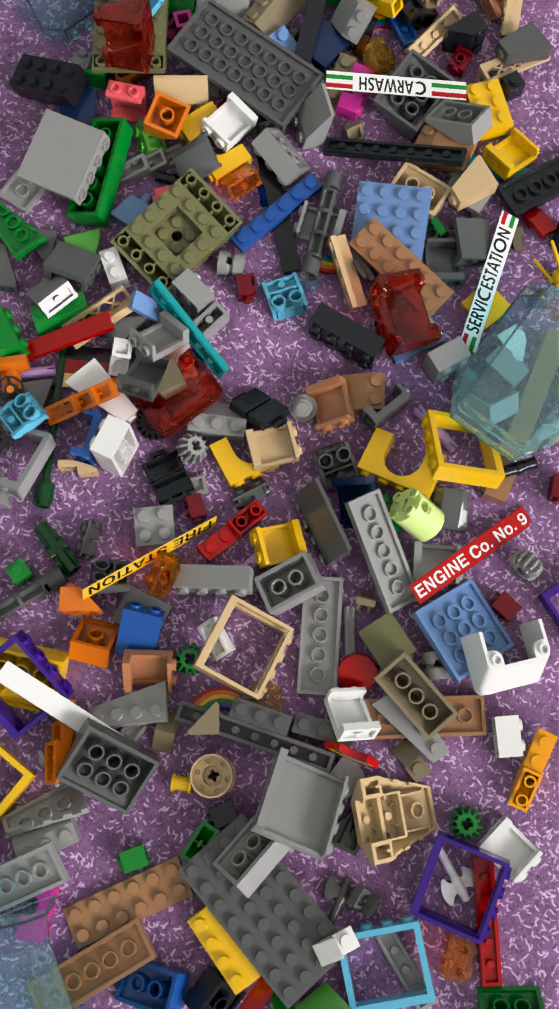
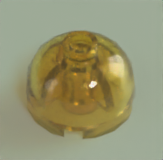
(378, 56)

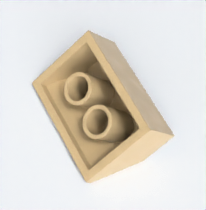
(186, 88)
(414, 176)

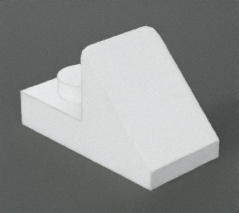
(336, 946)

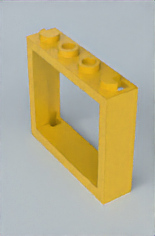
(488, 477)
(28, 776)

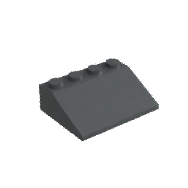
(409, 112)
(322, 523)
(107, 766)

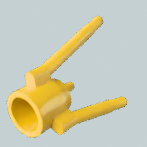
(555, 274)

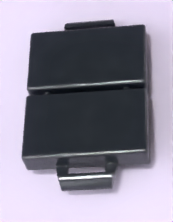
(259, 409)
(168, 476)

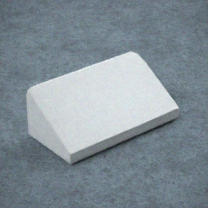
(223, 644)

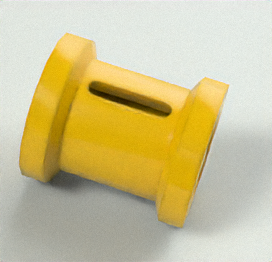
(180, 783)

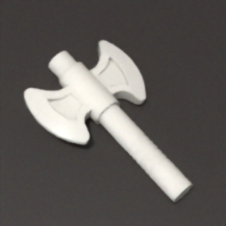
(458, 883)

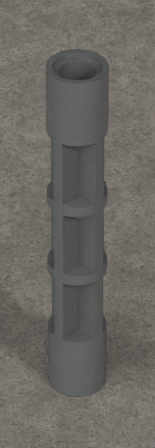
(321, 226)
(33, 591)

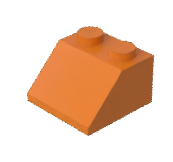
(165, 117)
(72, 602)
(93, 642)

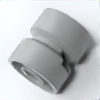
(236, 268)
(431, 672)

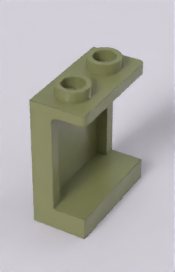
(385, 639)

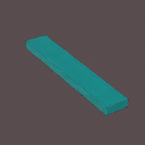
(196, 337)

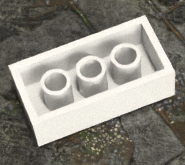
(114, 445)

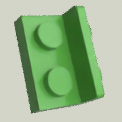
(145, 142)

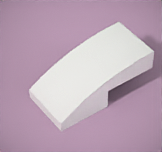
(120, 356)

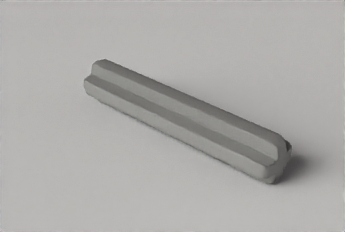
(349, 630)

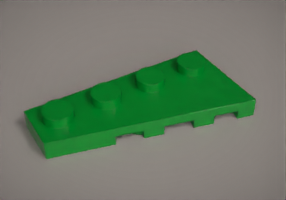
(17, 234)

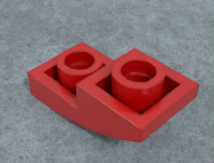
(539, 222)

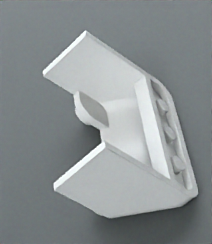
(488, 668)

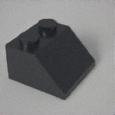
(466, 32)
(212, 992)

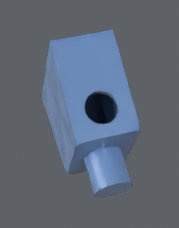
(130, 209)

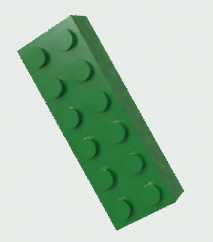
(102, 192)

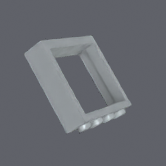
(22, 486)

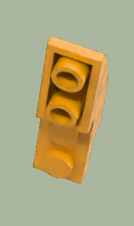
(531, 769)

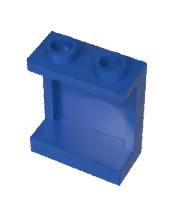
(84, 454)
(139, 627)

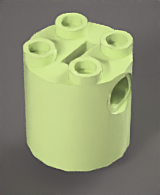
(416, 514)

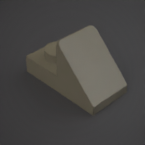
(411, 760)

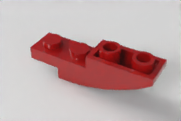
(232, 531)

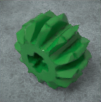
(183, 659)
(461, 816)

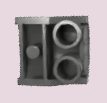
(197, 155)
(335, 462)
(454, 506)
(103, 568)

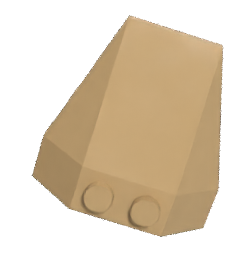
(390, 816)

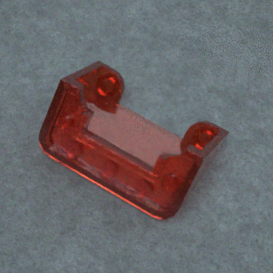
(127, 33)
(402, 312)
(177, 411)

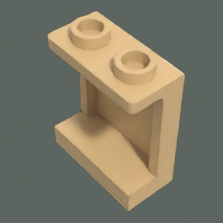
(273, 446)

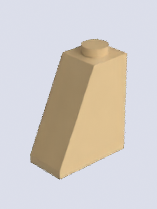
(473, 185)

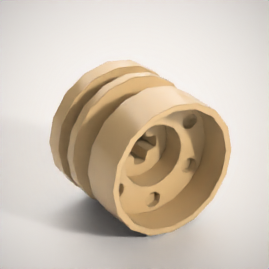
(201, 773)

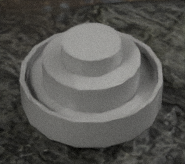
(303, 408)

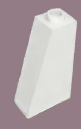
(94, 374)

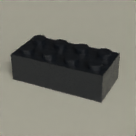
(49, 81)
(346, 336)

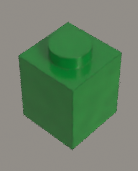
(19, 572)
(133, 858)

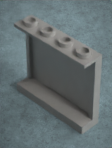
(64, 156)
(300, 806)

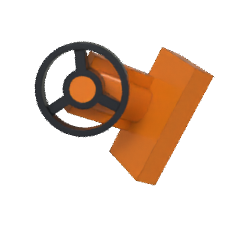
(11, 374)

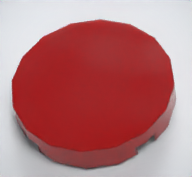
(357, 671)

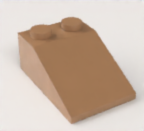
(431, 136)
(366, 390)

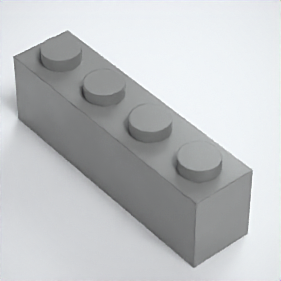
(215, 580)

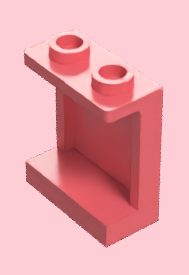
(127, 101)

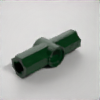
(57, 548)

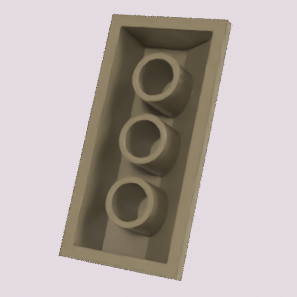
(272, 14)
(415, 695)

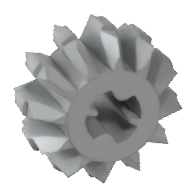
(192, 448)
(526, 564)

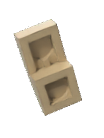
(83, 469)

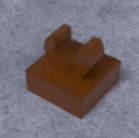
(360, 46)

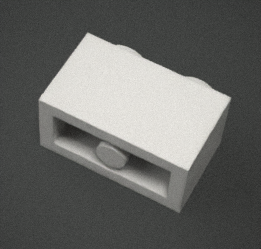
(114, 268)
(507, 736)

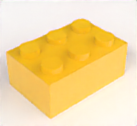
(491, 94)

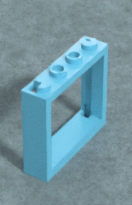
(396, 1000)

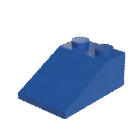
(153, 987)

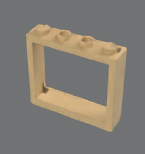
(276, 657)

